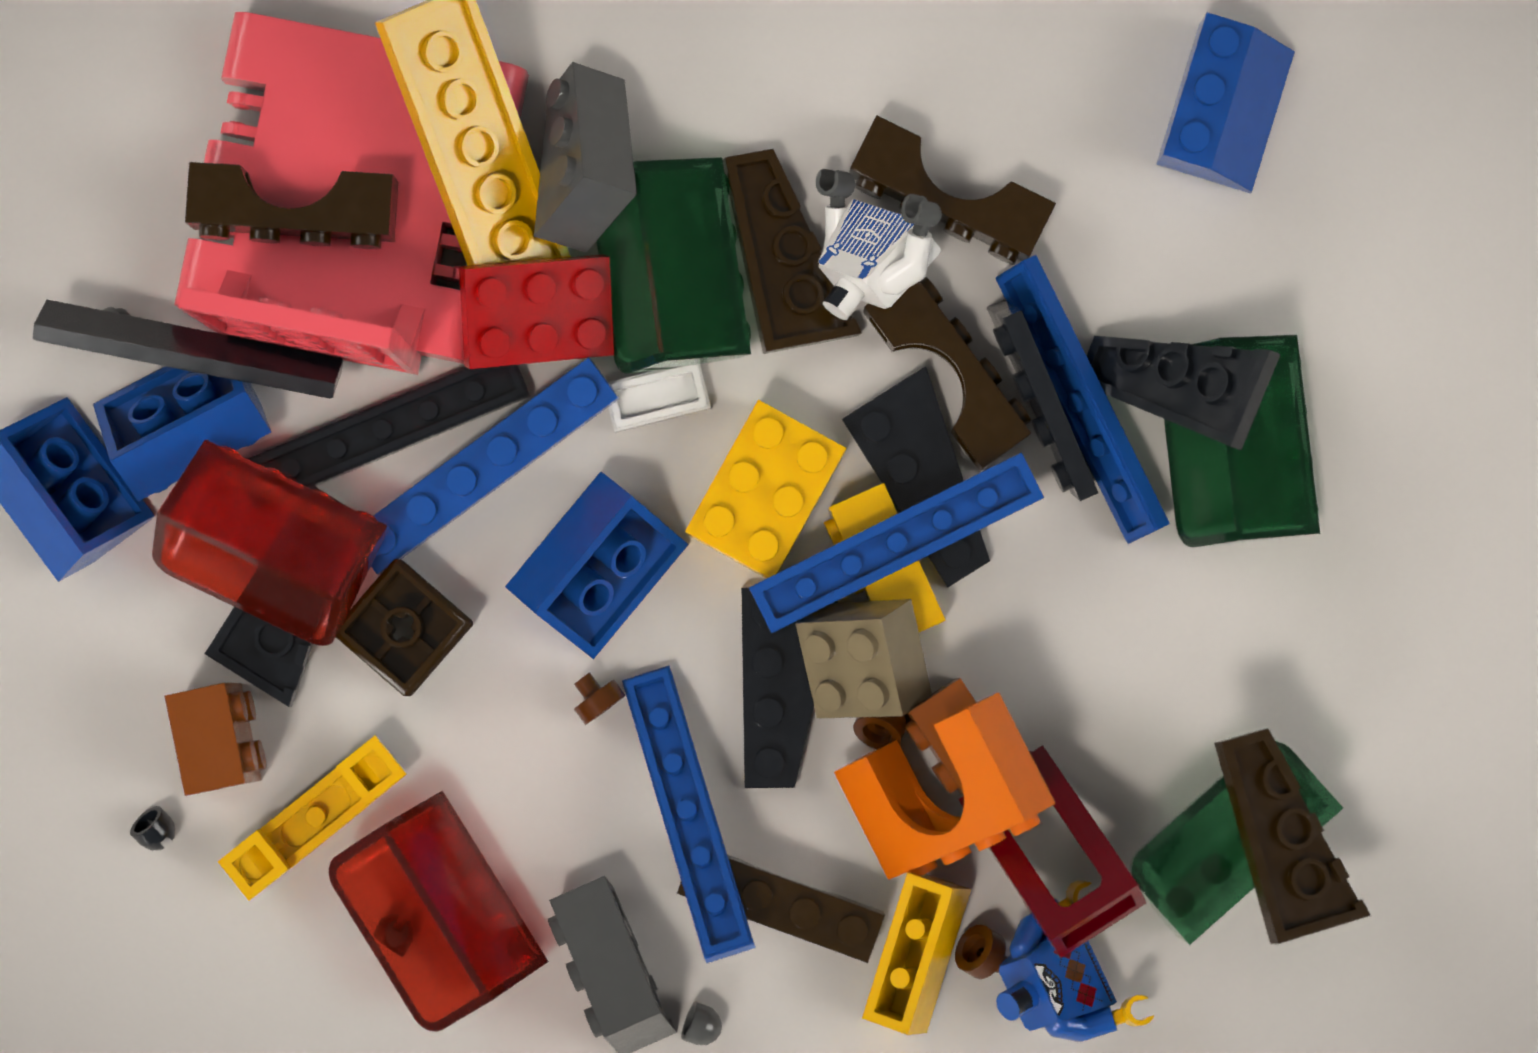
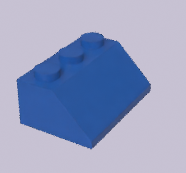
(1226, 103)
(166, 417)
(65, 489)
(596, 565)

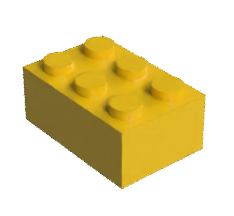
(765, 490)

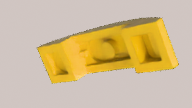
(312, 818)

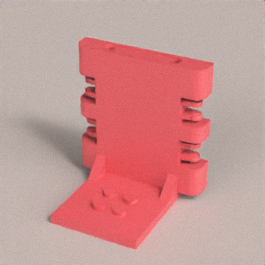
(326, 112)

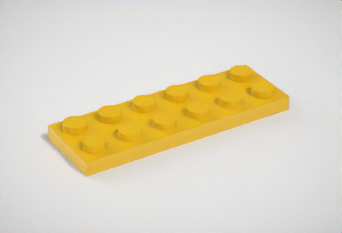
(468, 129)

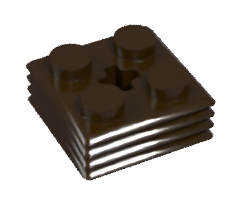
(370, 629)

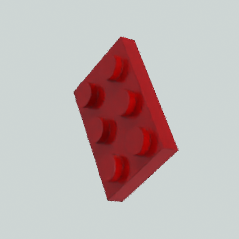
(536, 311)

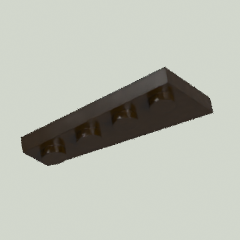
(780, 257)
(1288, 858)

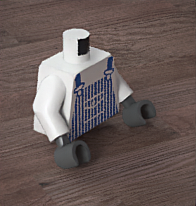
(871, 250)

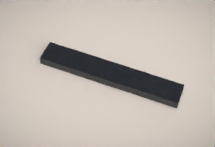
(188, 349)
(396, 424)

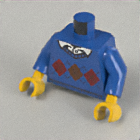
(1058, 993)

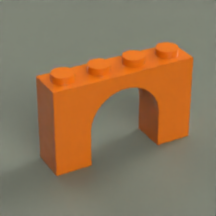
(998, 787)

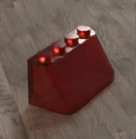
(265, 543)
(434, 914)

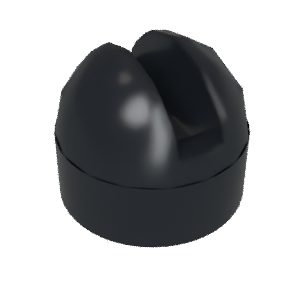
(153, 828)

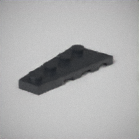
(1187, 384)
(914, 458)
(262, 652)
(774, 700)

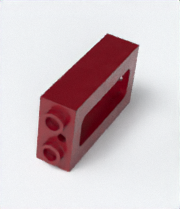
(1096, 911)

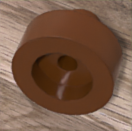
(596, 698)
(879, 730)
(980, 952)

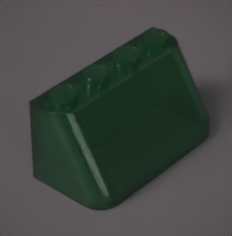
(676, 269)
(1253, 491)
(1198, 862)

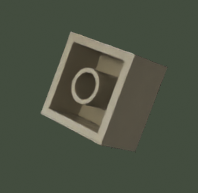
(864, 659)

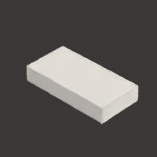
(658, 397)

